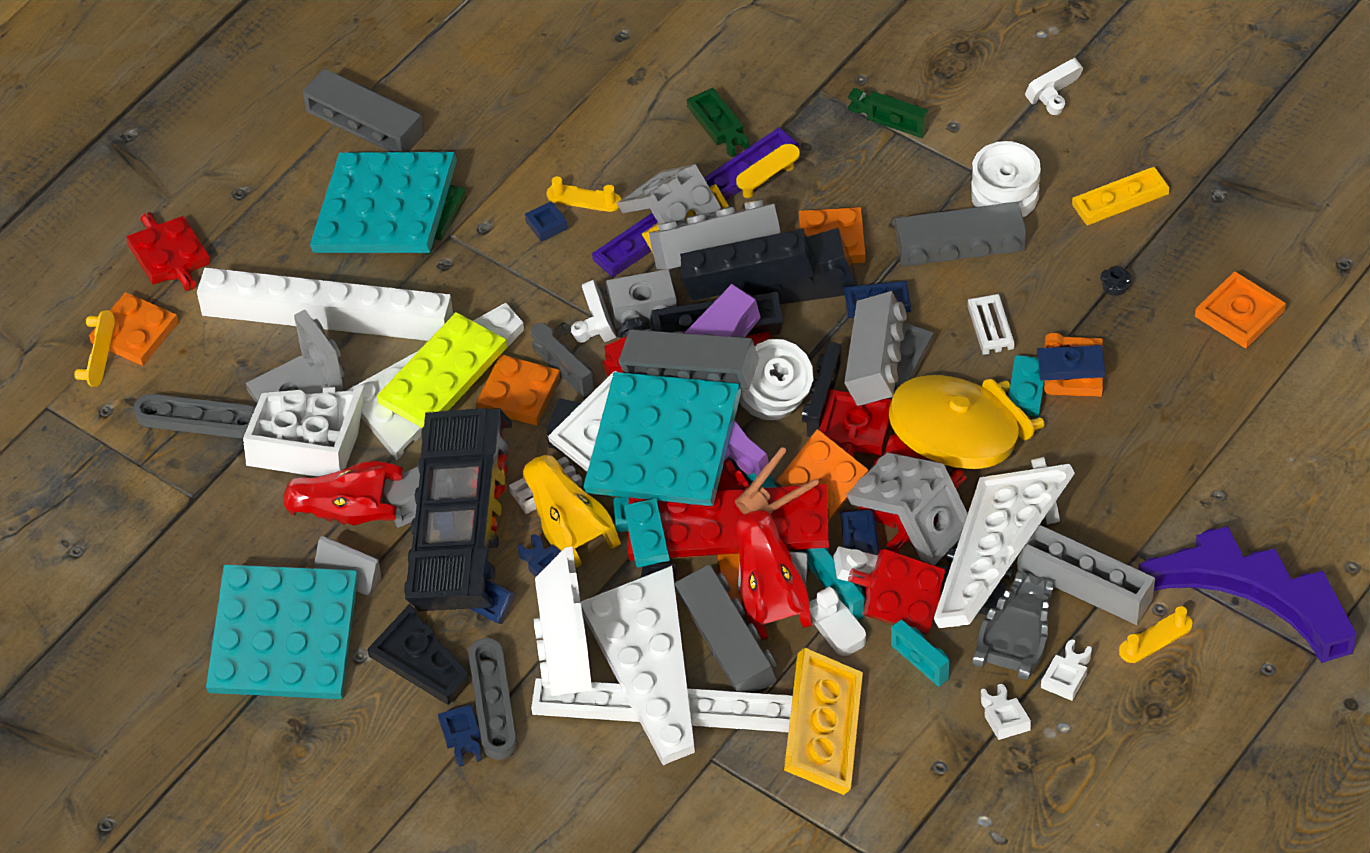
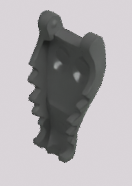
(1017, 627)

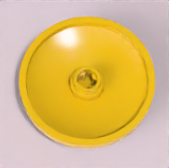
(953, 422)

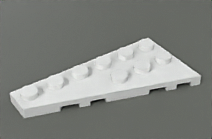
(644, 648)

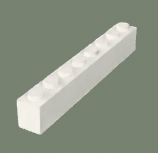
(334, 304)

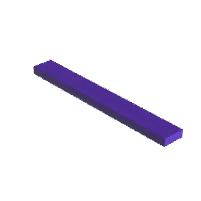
(631, 245)

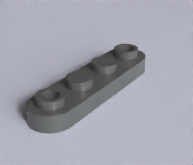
(193, 415)
(492, 698)

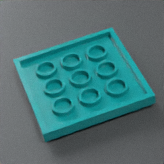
(384, 202)
(663, 438)
(282, 632)

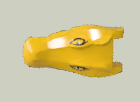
(565, 509)

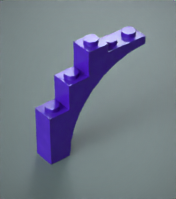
(1261, 577)

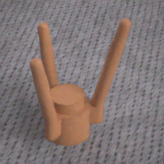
(756, 497)

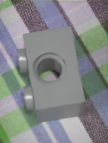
(638, 295)

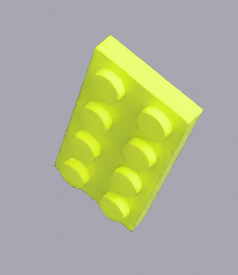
(442, 369)

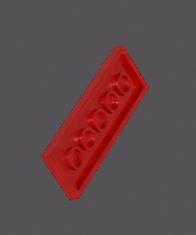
(712, 529)

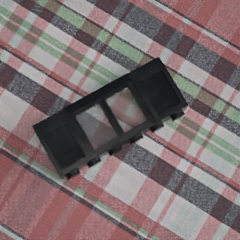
(456, 509)

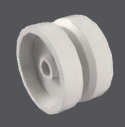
(1005, 175)
(779, 380)

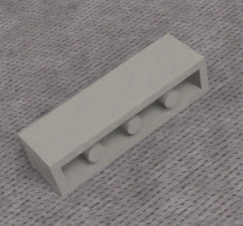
(702, 232)
(875, 348)
(1087, 574)

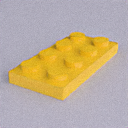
(823, 721)

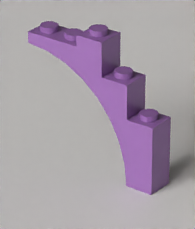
(734, 316)

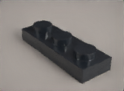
(828, 369)

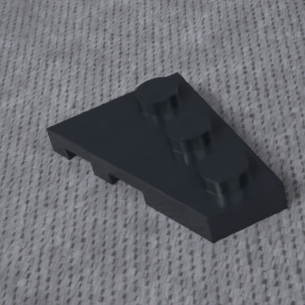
(417, 656)

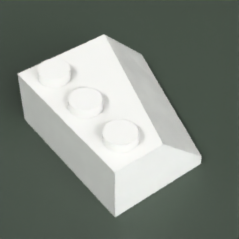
(304, 431)
(561, 628)

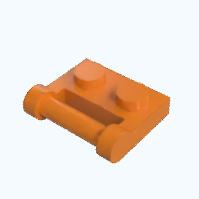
(1073, 387)

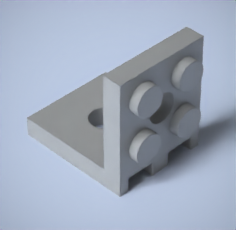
(672, 195)
(311, 371)
(916, 493)

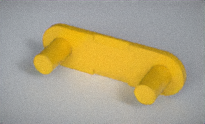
(758, 173)
(584, 198)
(97, 361)
(1026, 426)
(1156, 637)

